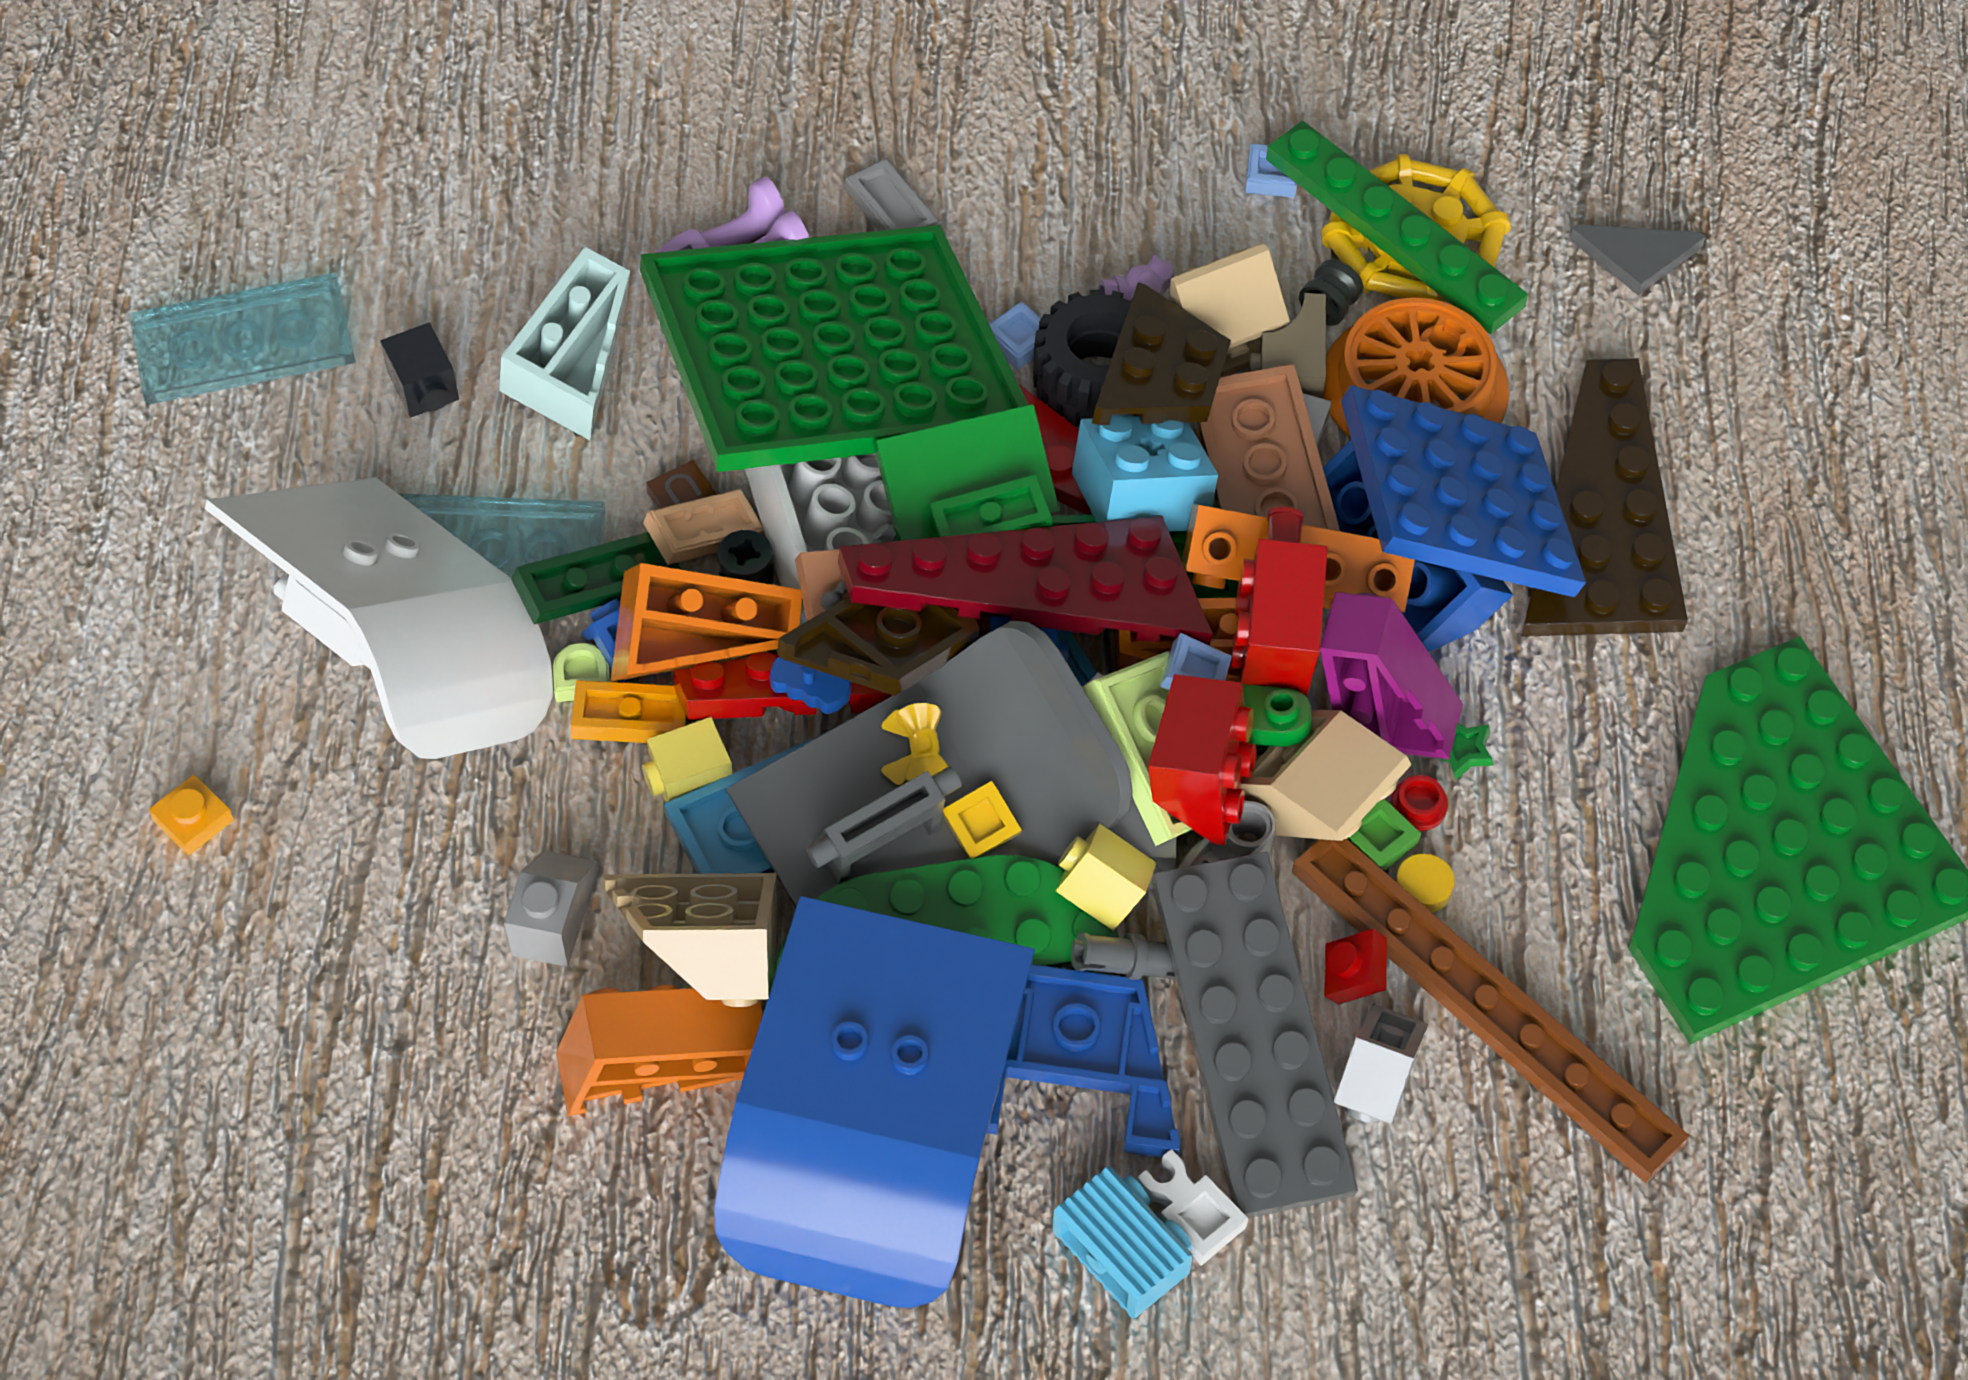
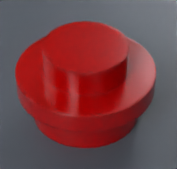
(1420, 801)

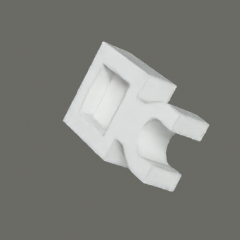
(1197, 1208)

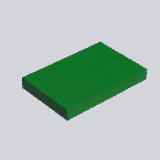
(956, 461)

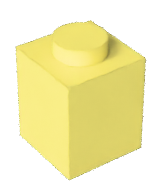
(685, 760)
(1104, 875)

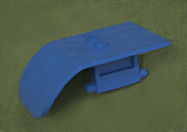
(868, 1104)

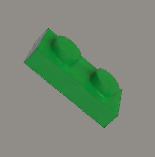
(993, 509)

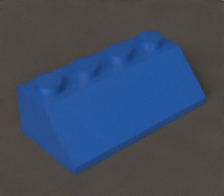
(1440, 600)

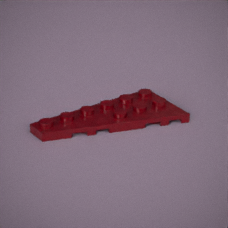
(1046, 576)

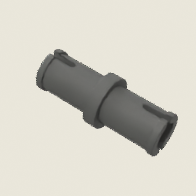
(1128, 956)

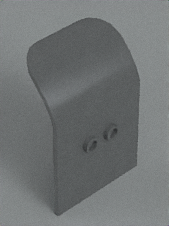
(1004, 719)

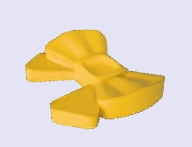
(919, 725)

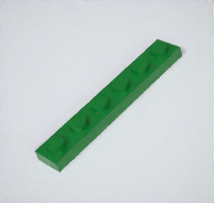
(1397, 227)

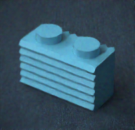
(1123, 1240)

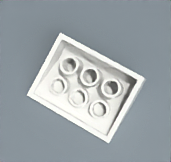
(818, 508)

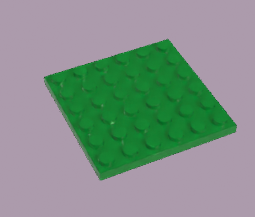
(826, 343)

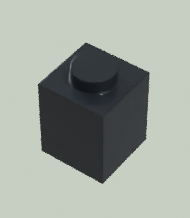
(420, 370)

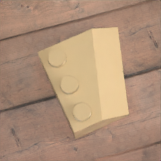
(706, 927)

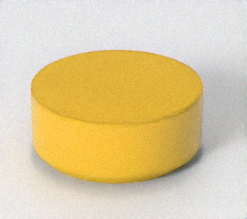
(1427, 880)

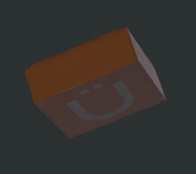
(679, 486)

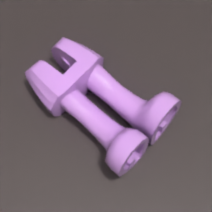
(762, 218)

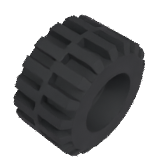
(1070, 333)

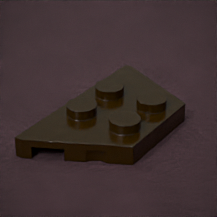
(1162, 364)
(879, 644)

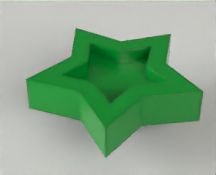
(1469, 749)

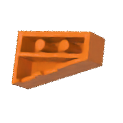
(691, 618)
(652, 1040)

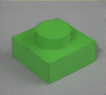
(1385, 835)

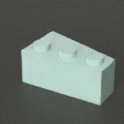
(569, 343)

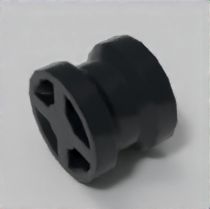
(749, 546)

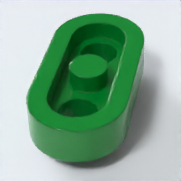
(1280, 715)

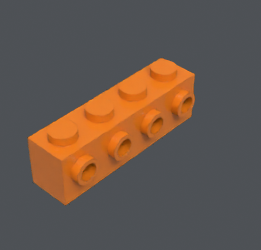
(1355, 563)

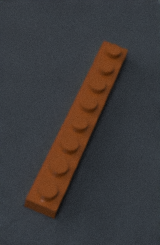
(1493, 1007)

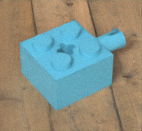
(1142, 470)

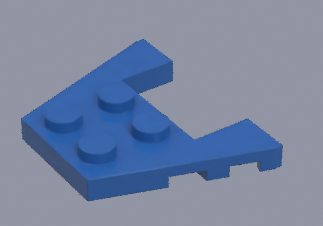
(1097, 1037)

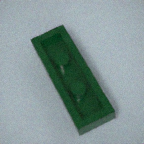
(582, 577)

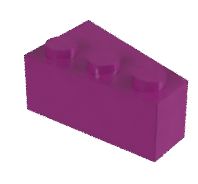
(1387, 676)

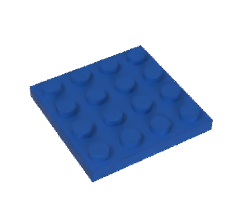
(1461, 492)

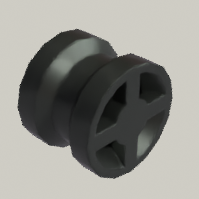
(1339, 284)

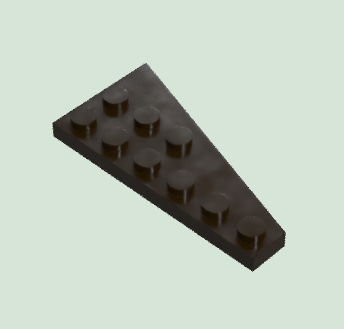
(1614, 516)

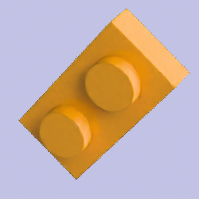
(624, 711)

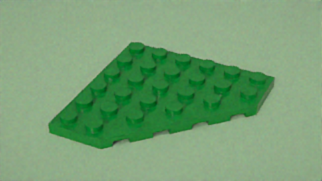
(1784, 850)

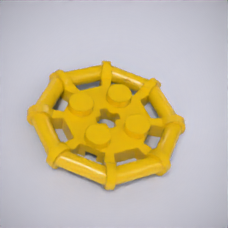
(1444, 208)

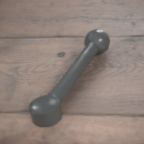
(883, 534)

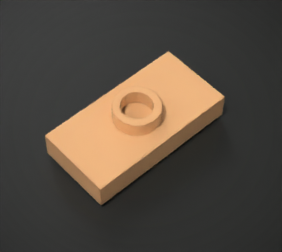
(700, 525)

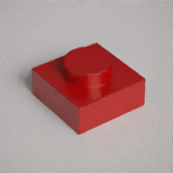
(1355, 966)

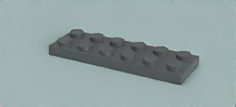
(1253, 1036)

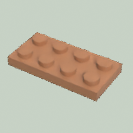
(1266, 447)

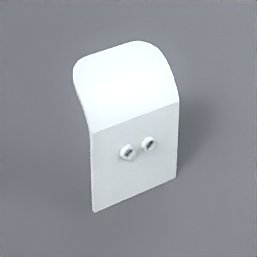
(410, 603)

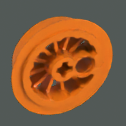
(1419, 367)

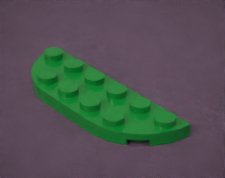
(982, 896)

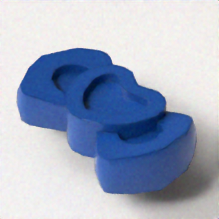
(810, 686)

